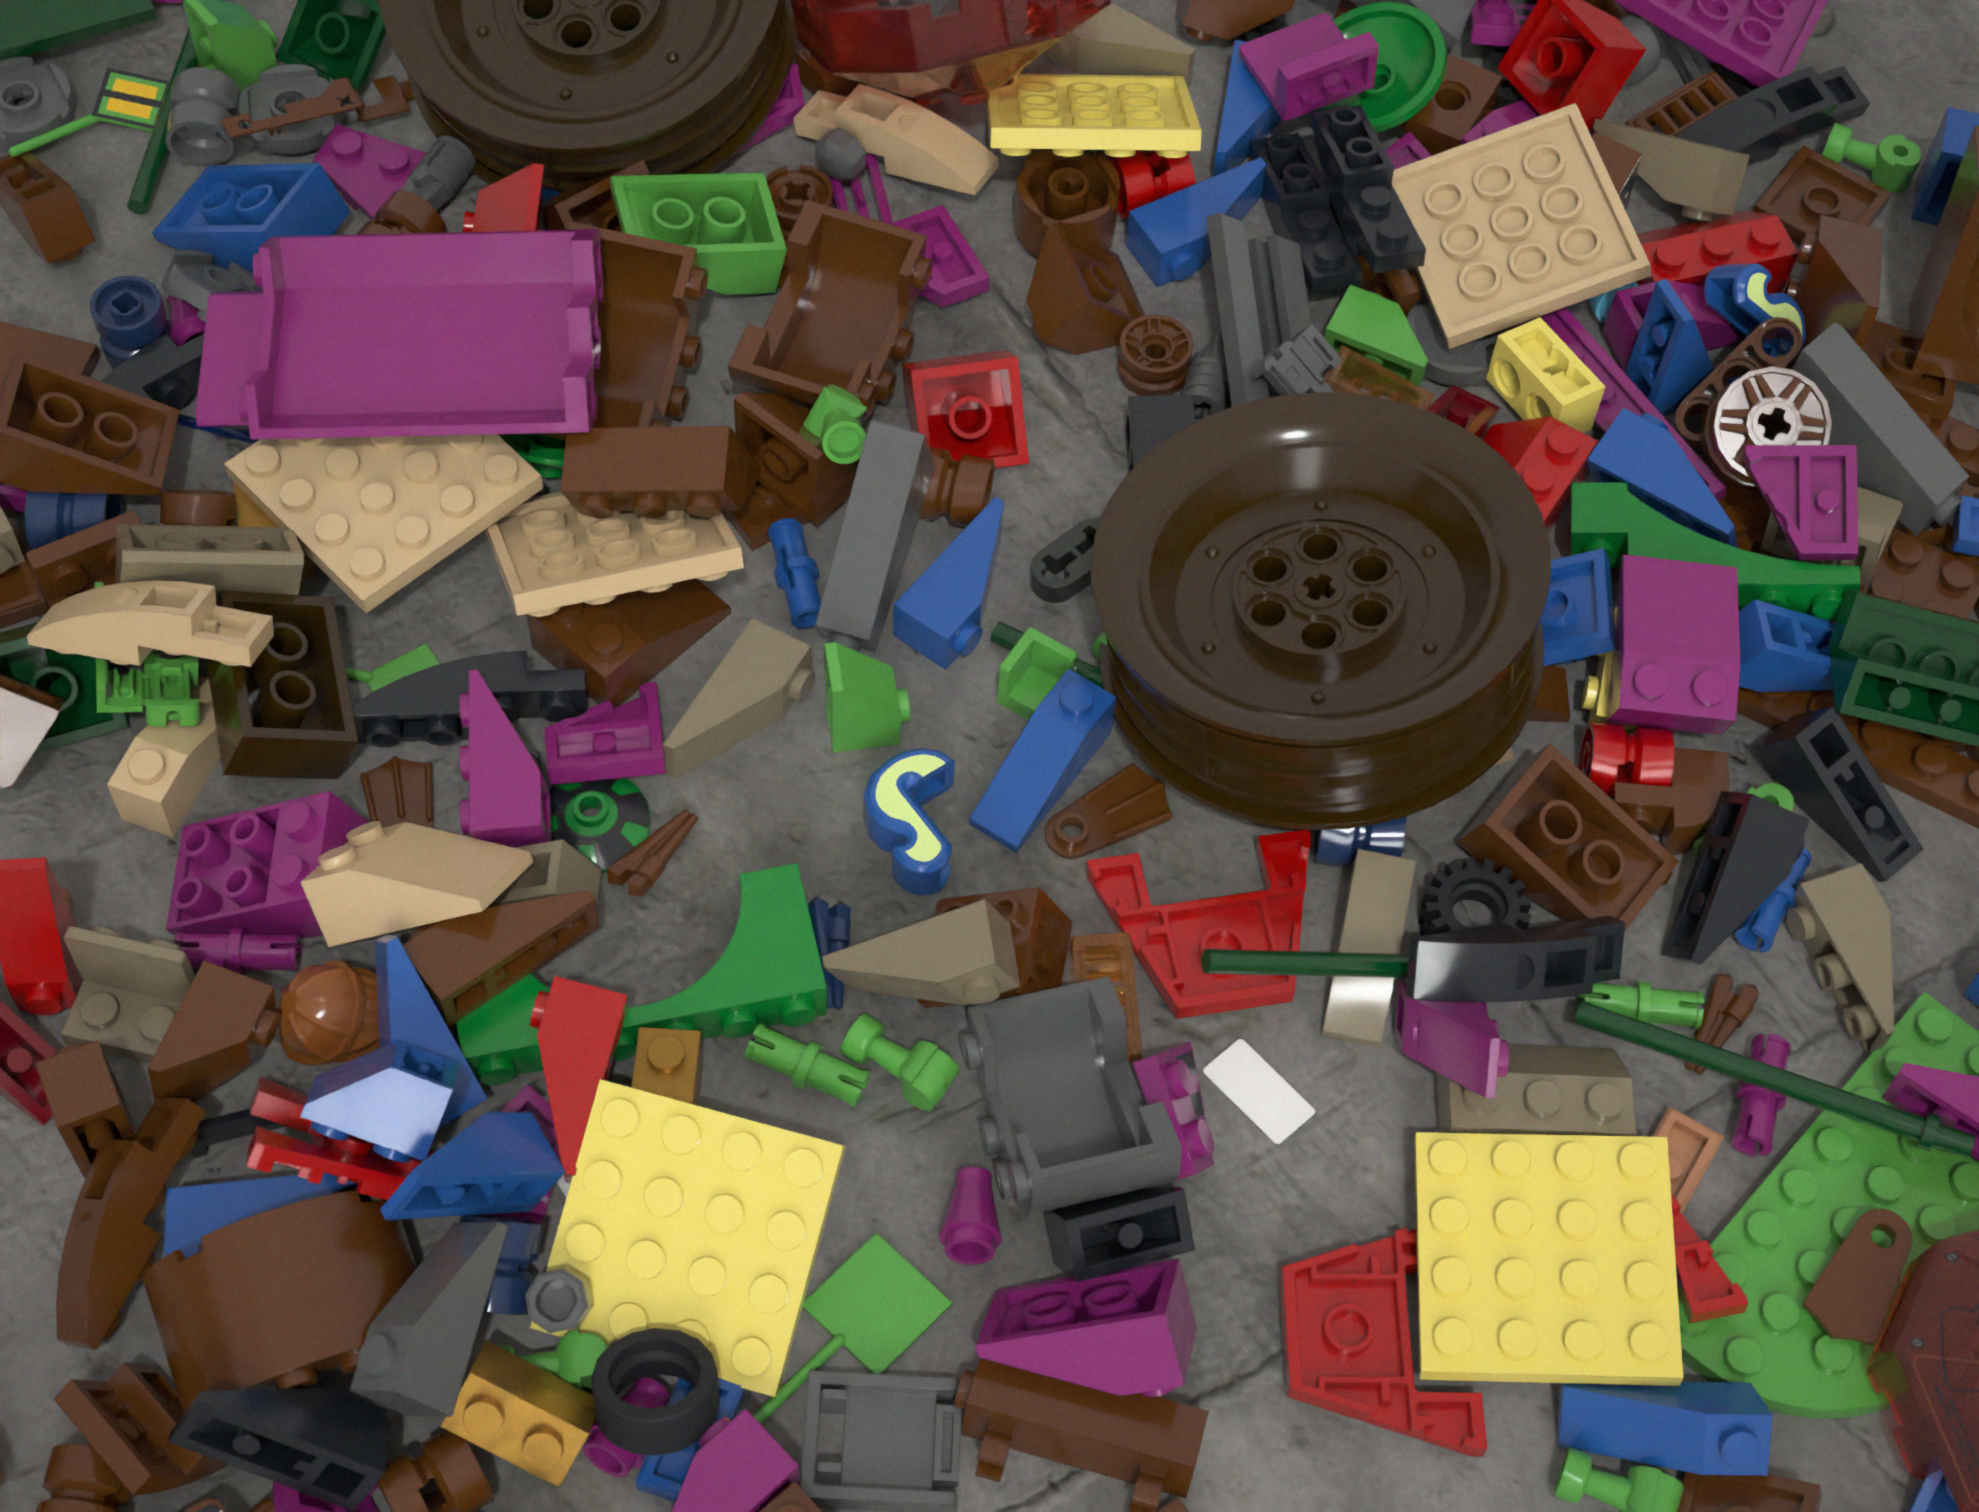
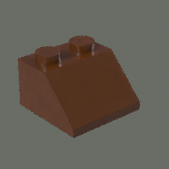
(790, 455)

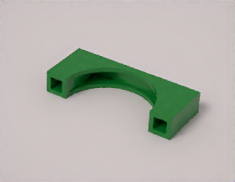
(763, 977)

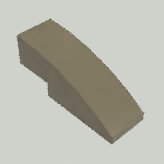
(1370, 924)

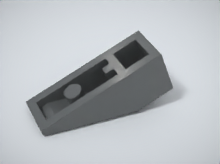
(428, 1328)

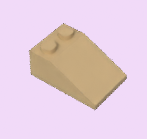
(406, 879)

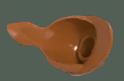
(329, 1014)

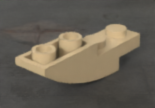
(908, 136)
(135, 617)

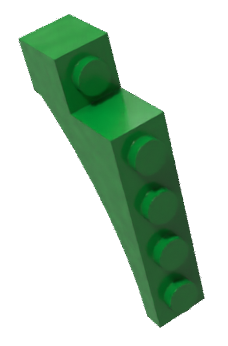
(1622, 524)

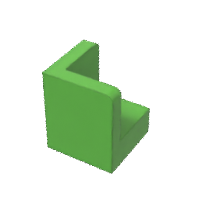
(1032, 671)

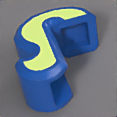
(1742, 300)
(902, 826)

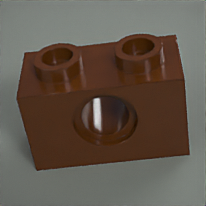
(1458, 105)
(85, 1100)

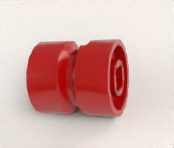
(1150, 178)
(1633, 758)

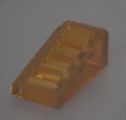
(1360, 372)
(1110, 956)

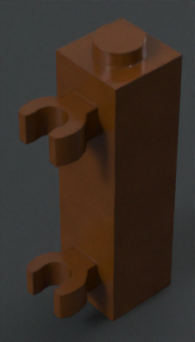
(1109, 1434)

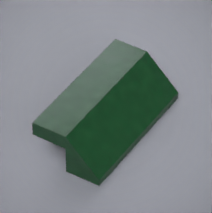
(46, 24)
(1906, 666)

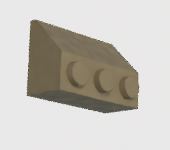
(211, 555)
(1545, 1094)

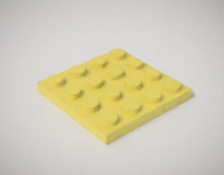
(1093, 114)
(696, 1228)
(1546, 1259)

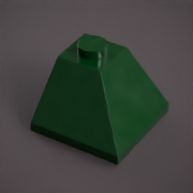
(334, 38)
(63, 676)

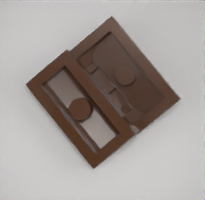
(131, 1427)

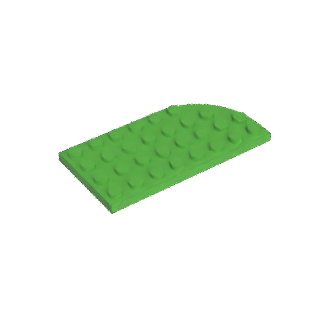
(1806, 1212)

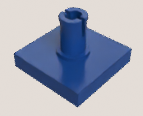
(1578, 608)

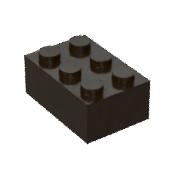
(294, 702)

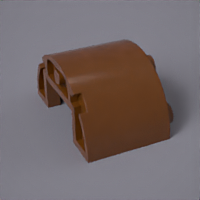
(839, 311)
(645, 330)
(278, 1295)

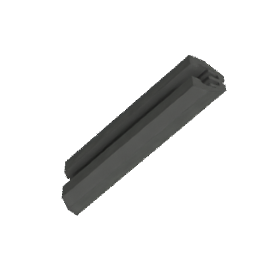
(1258, 300)

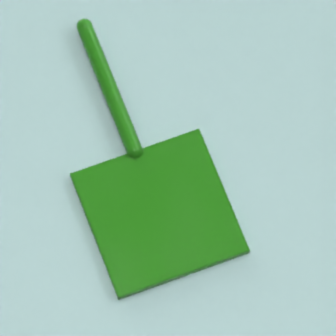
(872, 1309)

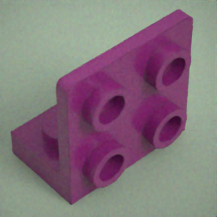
(1310, 65)

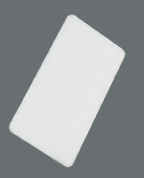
(1259, 1091)

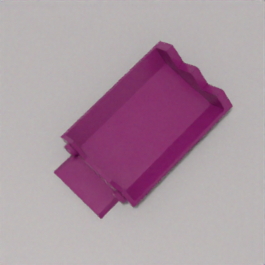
(408, 336)

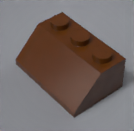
(657, 470)

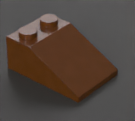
(1838, 278)
(80, 433)
(628, 637)
(1568, 842)

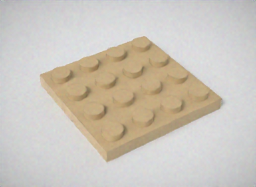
(1518, 226)
(383, 506)
(565, 558)

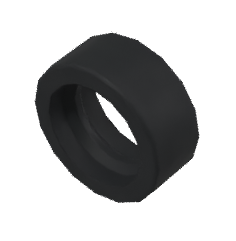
(661, 1428)

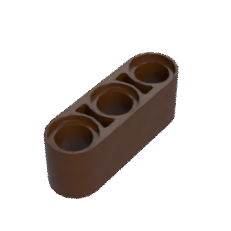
(1744, 358)

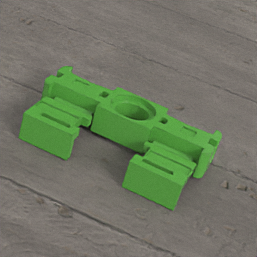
(161, 687)

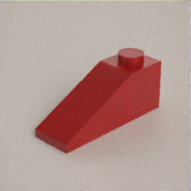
(32, 944)
(577, 1048)

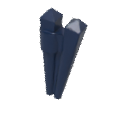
(831, 934)

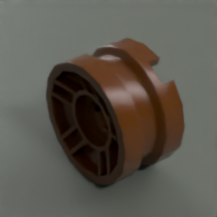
(793, 188)
(1170, 352)

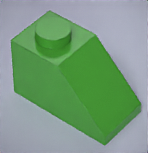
(230, 40)
(1378, 332)
(861, 700)

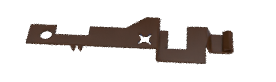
(393, 93)

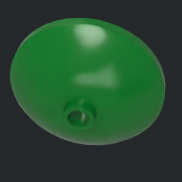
(1408, 61)

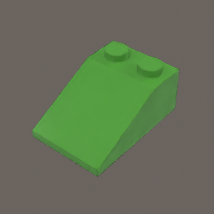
(718, 214)

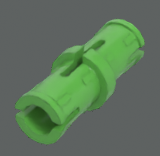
(1649, 1003)
(807, 1065)

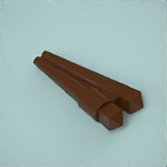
(648, 859)
(1724, 1013)

